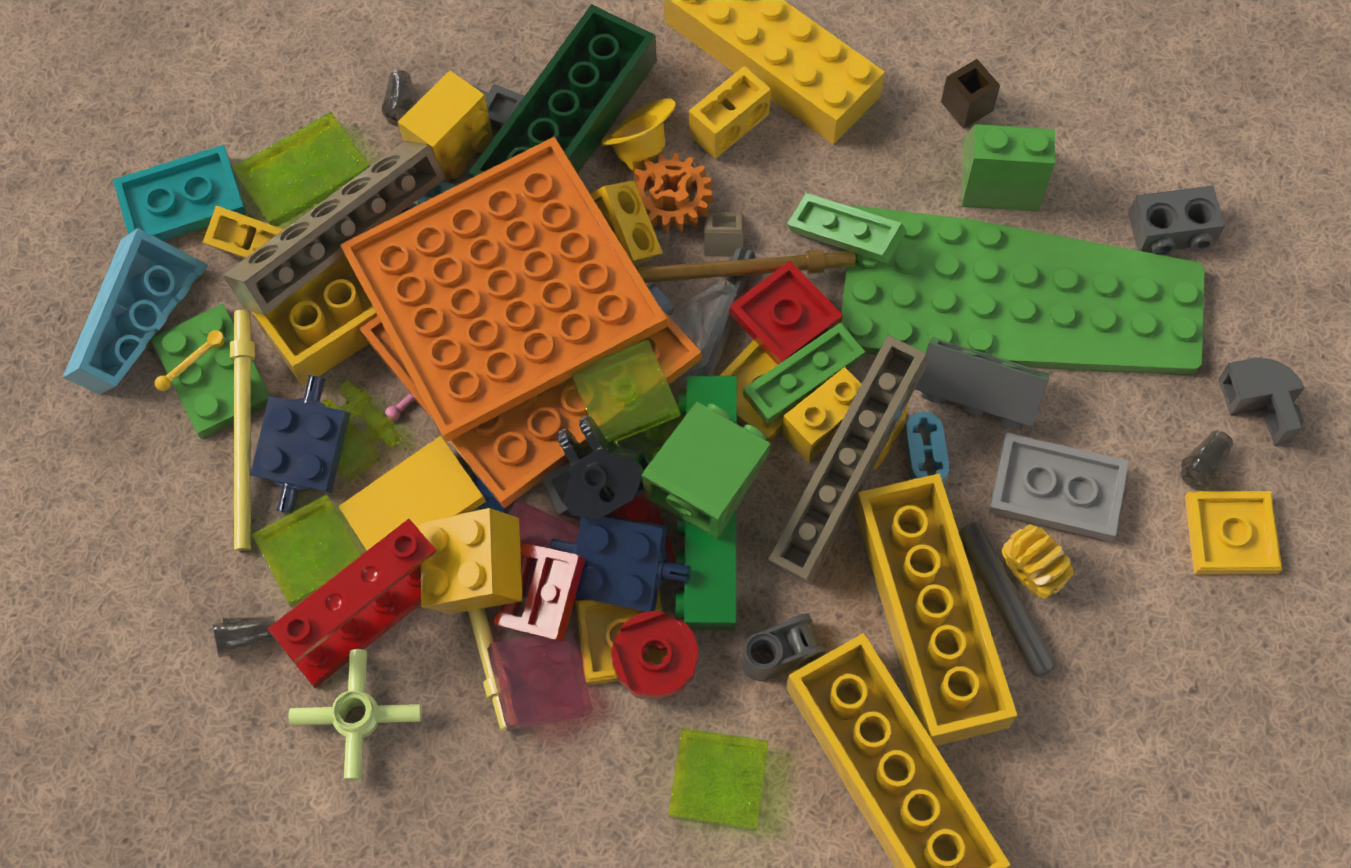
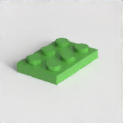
(208, 383)

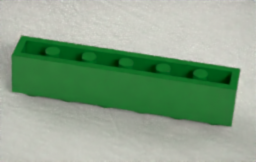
(711, 590)

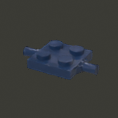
(300, 444)
(622, 561)

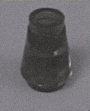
(398, 97)
(1207, 461)
(242, 634)

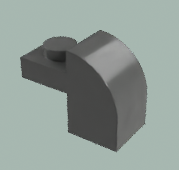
(1266, 387)

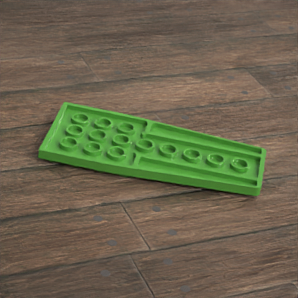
(1028, 298)

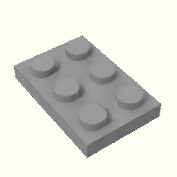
(1059, 487)

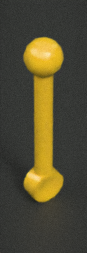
(214, 339)

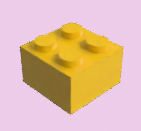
(451, 121)
(474, 562)

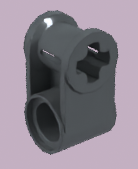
(789, 644)

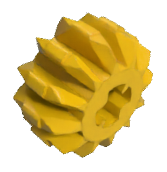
(1037, 561)

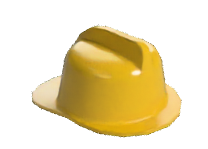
(641, 134)

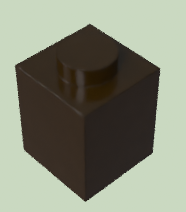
(970, 93)

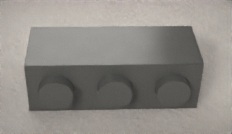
(982, 383)

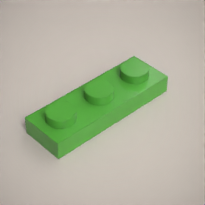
(847, 227)
(803, 373)

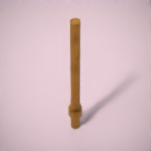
(813, 262)

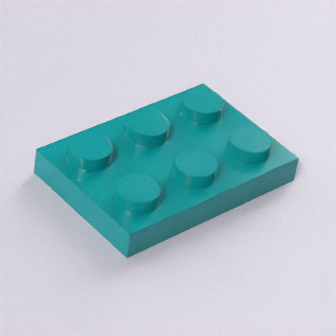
(179, 194)

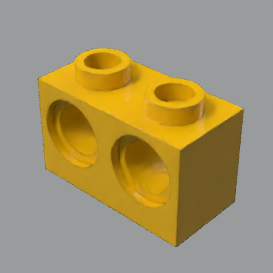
(729, 112)
(628, 220)
(237, 233)
(817, 418)

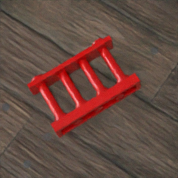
(355, 604)

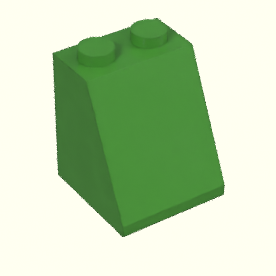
(1006, 167)
(706, 468)

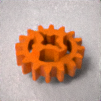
(672, 186)

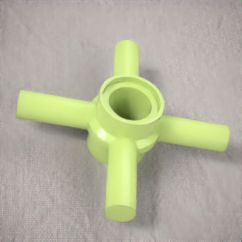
(344, 703)

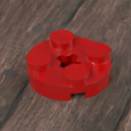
(643, 677)

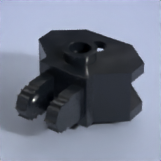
(595, 473)

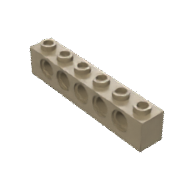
(315, 238)
(849, 460)

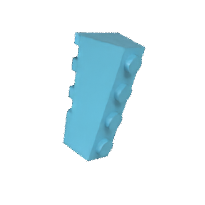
(131, 306)

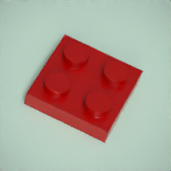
(785, 313)

